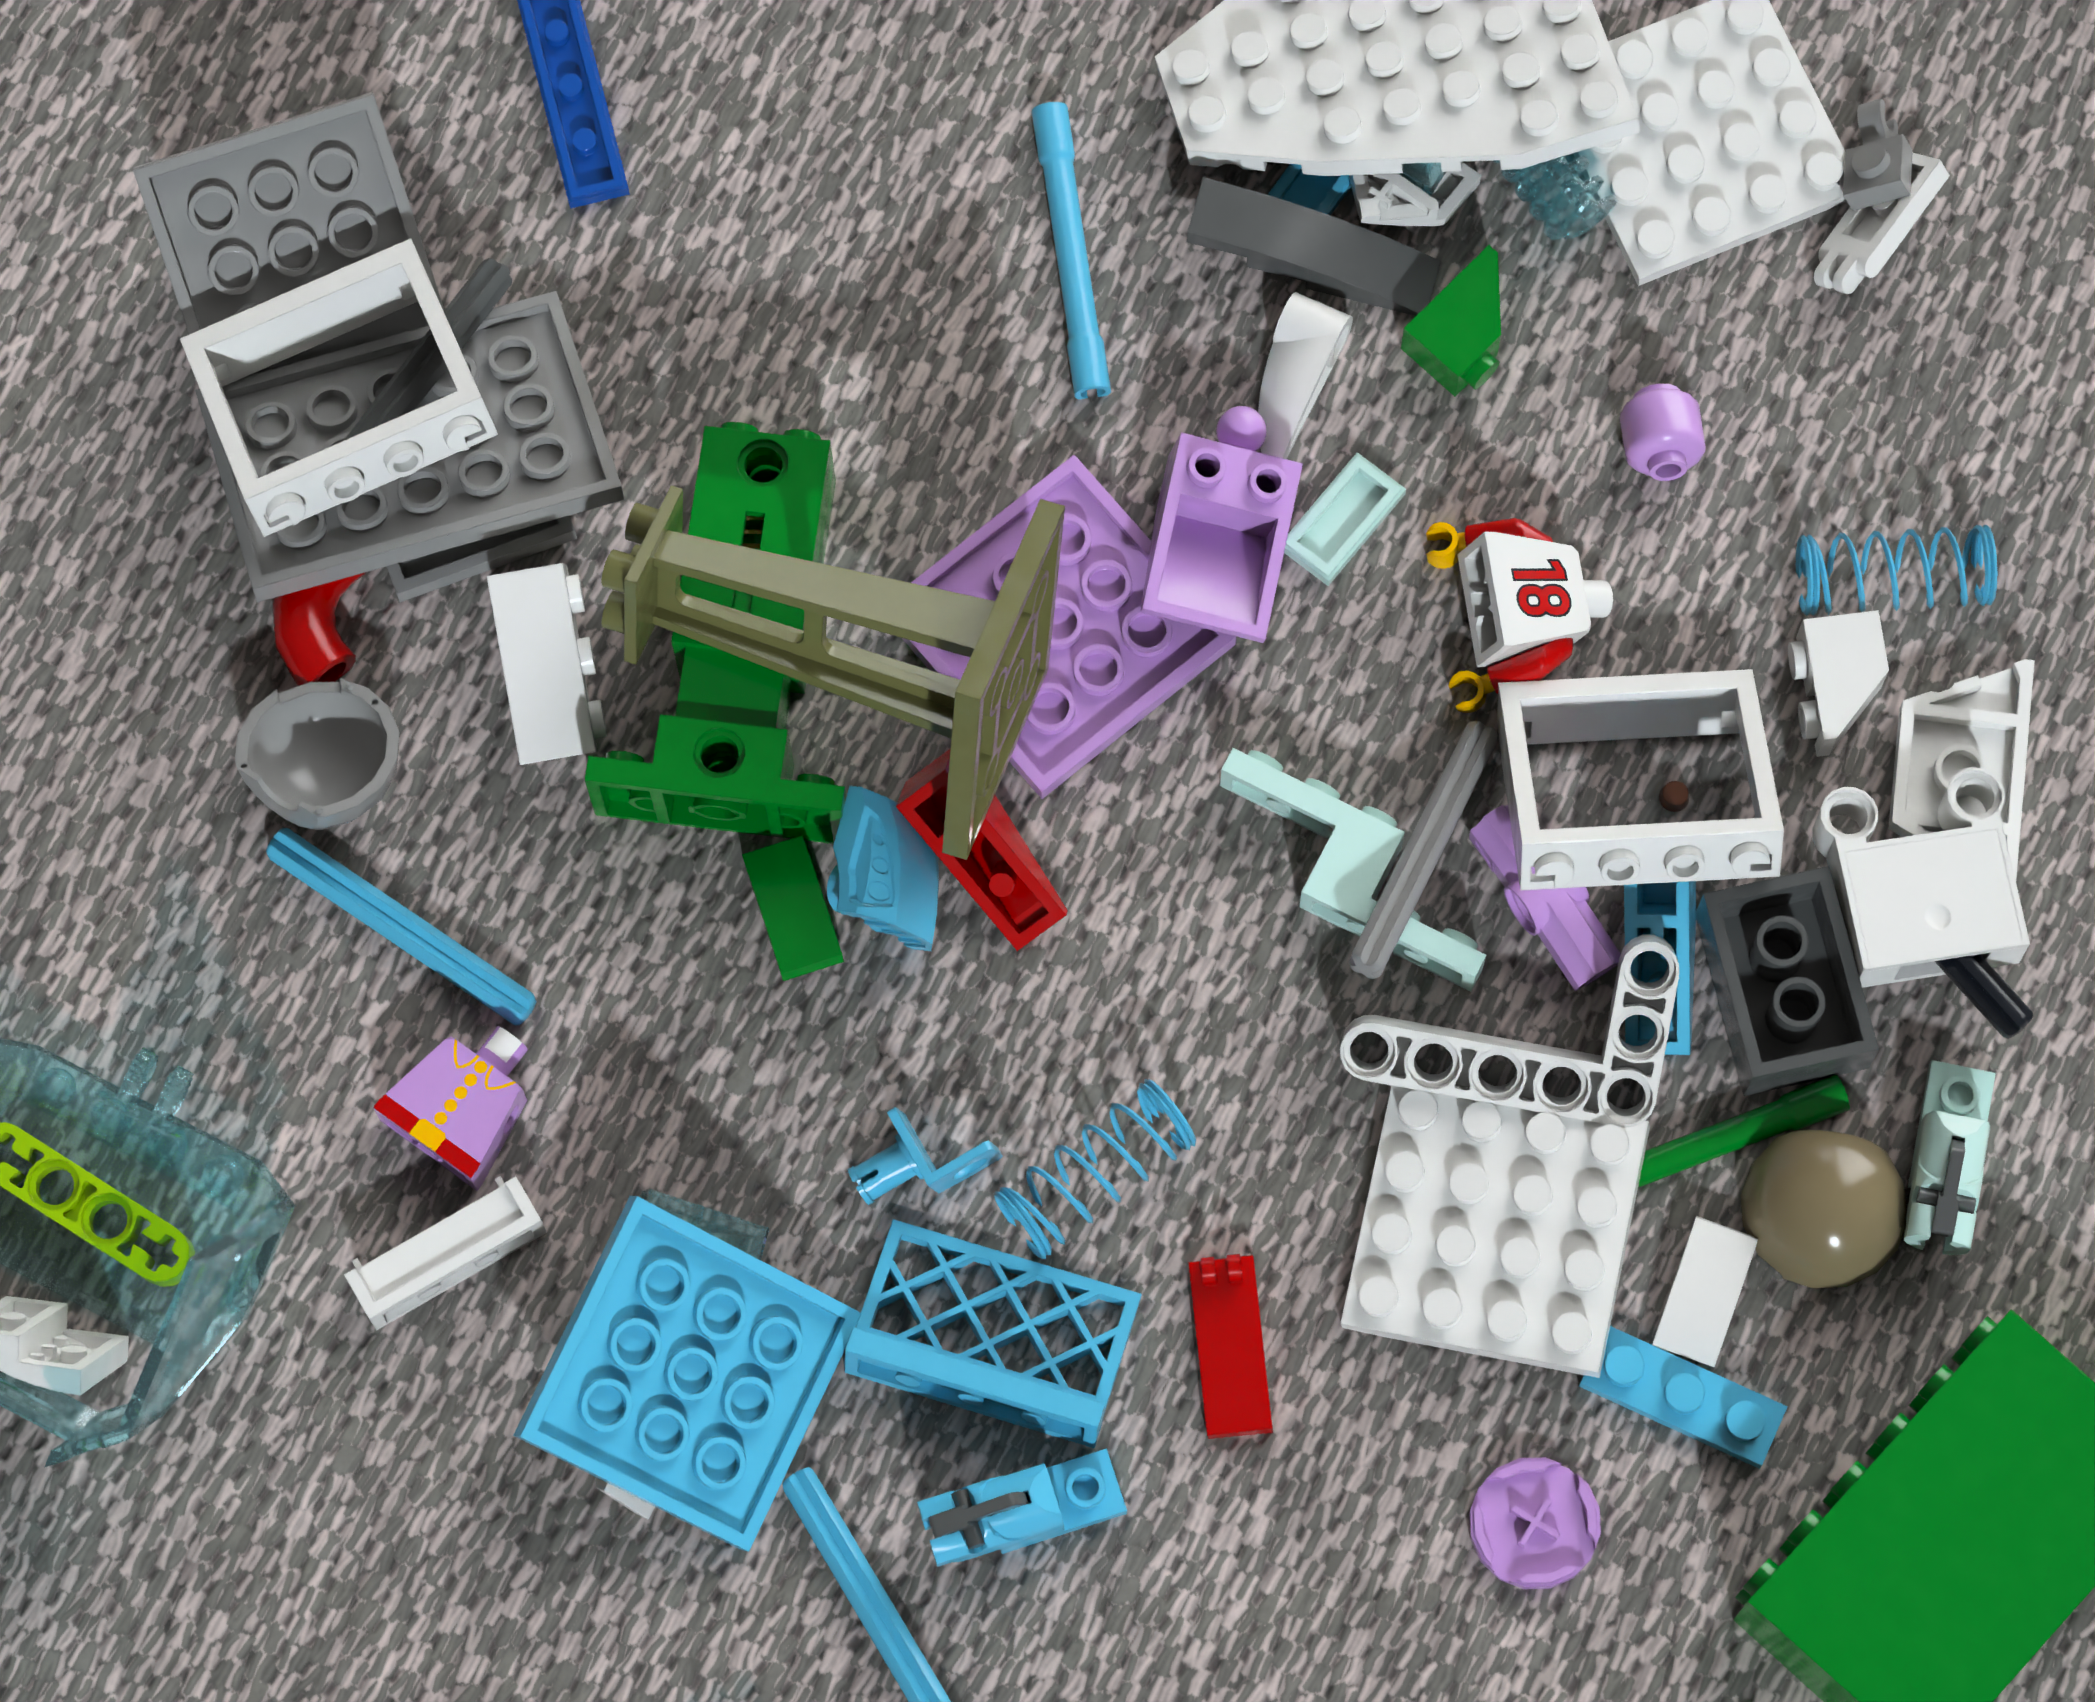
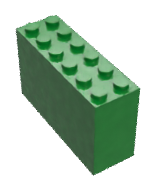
(1952, 1544)

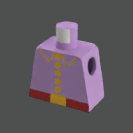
(459, 1104)

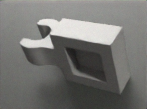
(1882, 165)

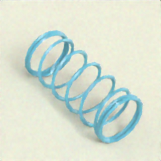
(1811, 563)
(1151, 1099)

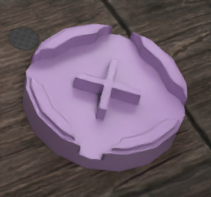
(1534, 1523)

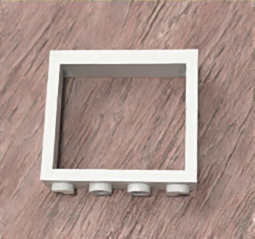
(307, 319)
(1638, 710)

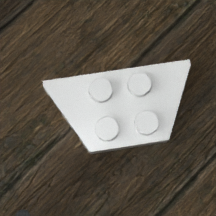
(1961, 728)

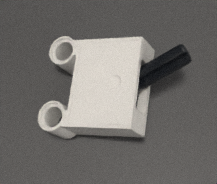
(1932, 898)

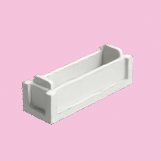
(446, 1253)

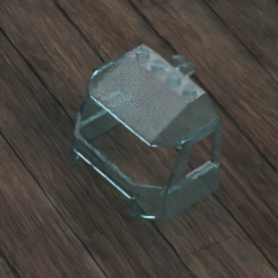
(175, 1170)

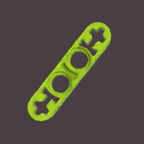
(86, 1199)

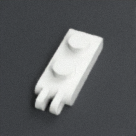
(1870, 235)

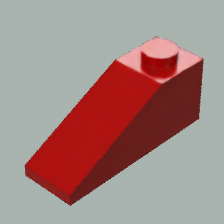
(1000, 866)

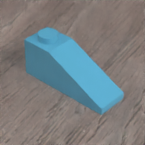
(1671, 914)

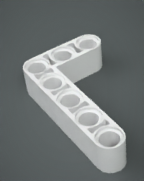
(1535, 1060)

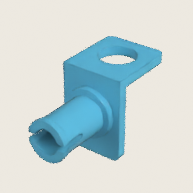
(909, 1158)

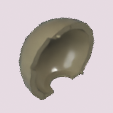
(1824, 1207)

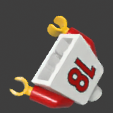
(1520, 600)

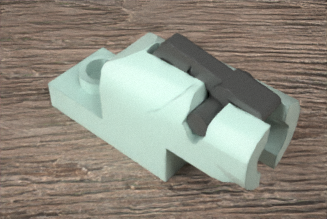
(1949, 1156)

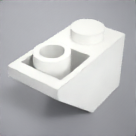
(1842, 667)

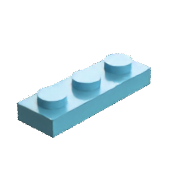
(1686, 1398)

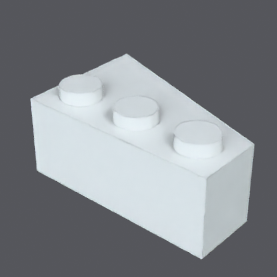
(546, 663)

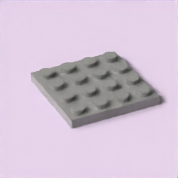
(279, 212)

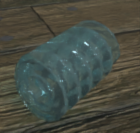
(1561, 196)

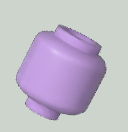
(1662, 430)

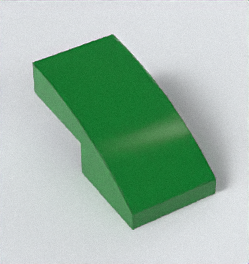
(793, 908)

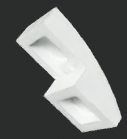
(1705, 1291)

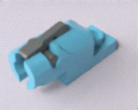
(1022, 1508)

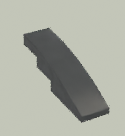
(1312, 248)

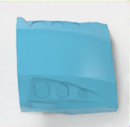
(884, 870)

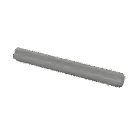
(1423, 850)

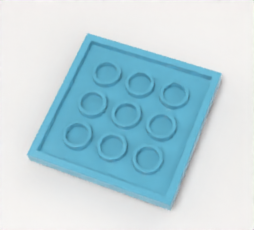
(688, 1373)

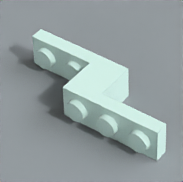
(1352, 862)

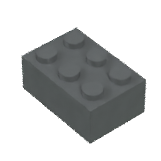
(1786, 981)

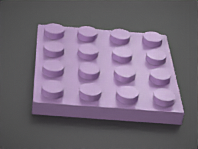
(1105, 654)

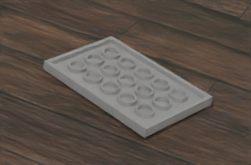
(536, 470)

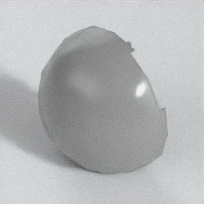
(319, 752)

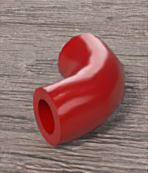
(308, 633)

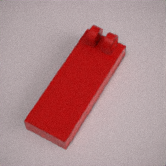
(1230, 1346)

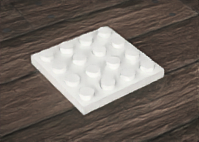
(1723, 141)
(1495, 1230)

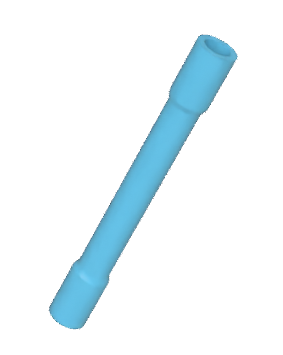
(1056, 157)

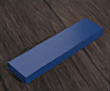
(573, 100)

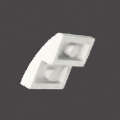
(47, 1354)

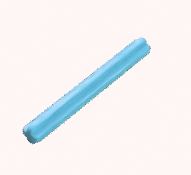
(401, 926)
(862, 1588)

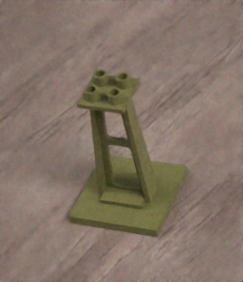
(979, 713)

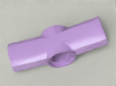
(1556, 915)

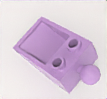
(1219, 531)

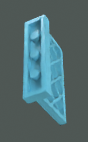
(974, 1383)

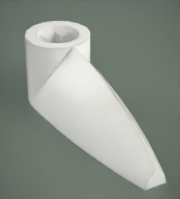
(1297, 367)

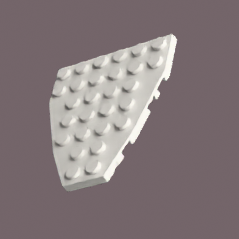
(1394, 84)

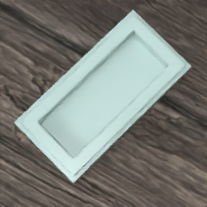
(1343, 518)

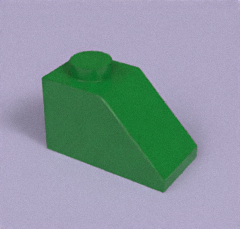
(1460, 327)

